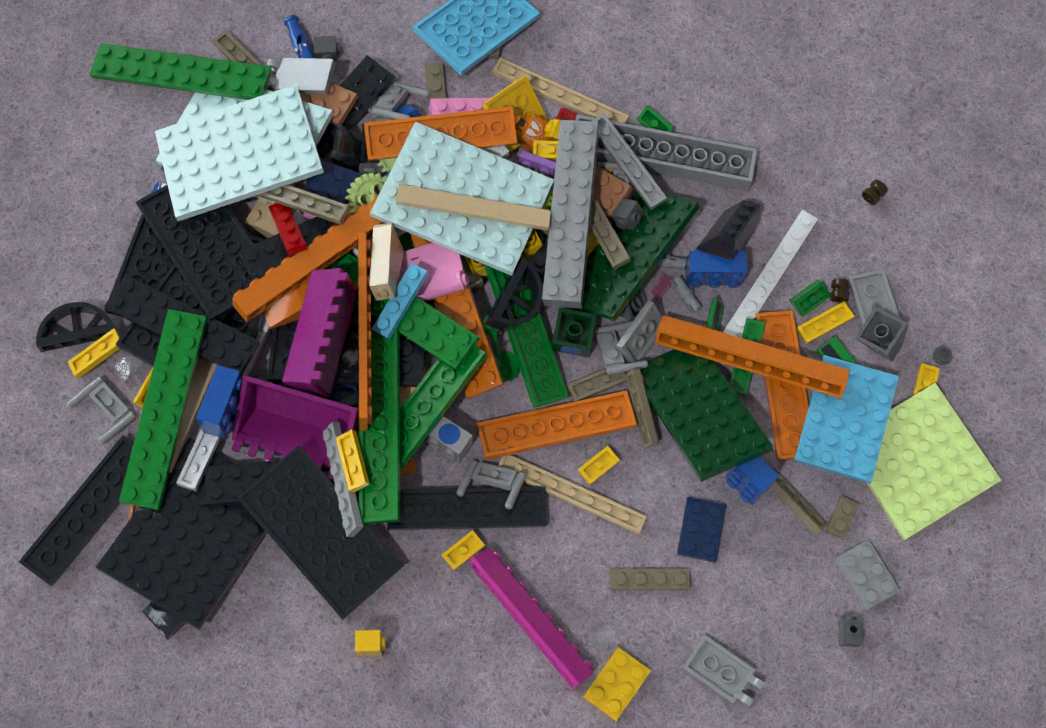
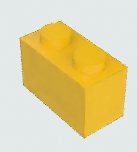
(369, 643)

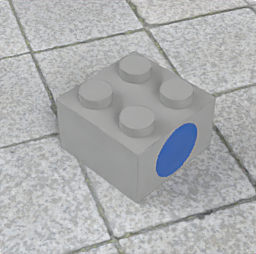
(450, 440)

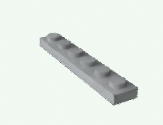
(629, 163)
(347, 500)

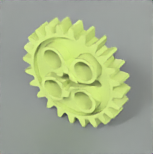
(364, 188)

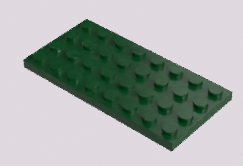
(611, 290)
(702, 413)

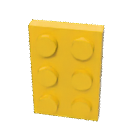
(616, 684)

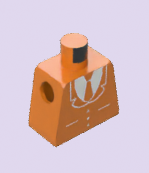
(529, 129)

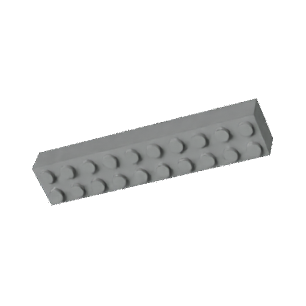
(685, 155)
(571, 214)

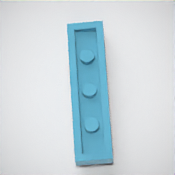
(398, 306)

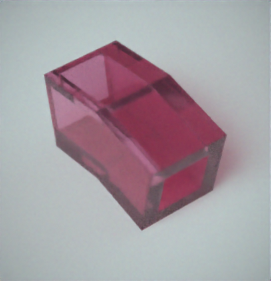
(661, 287)

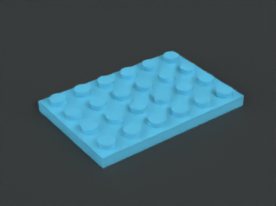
(473, 29)
(848, 431)

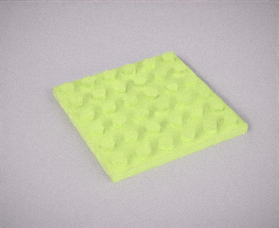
(927, 463)

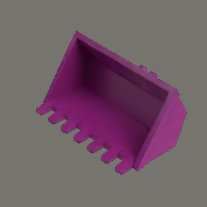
(321, 332)
(284, 418)

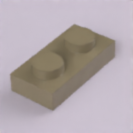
(842, 518)

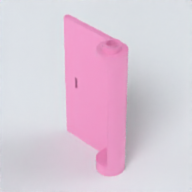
(444, 270)

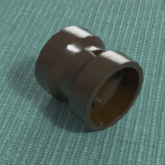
(874, 192)
(839, 290)

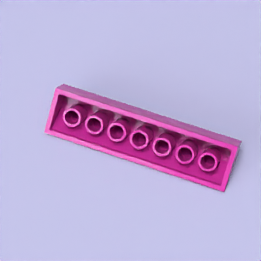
(530, 618)

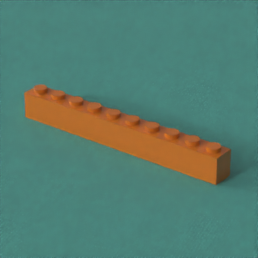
(298, 268)
(752, 356)

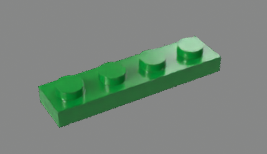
(741, 378)

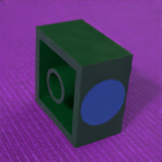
(573, 332)

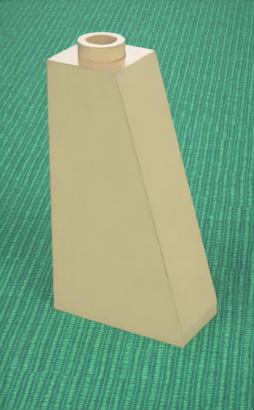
(385, 261)

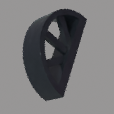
(511, 285)
(78, 336)

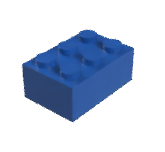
(715, 270)
(220, 402)
(752, 479)

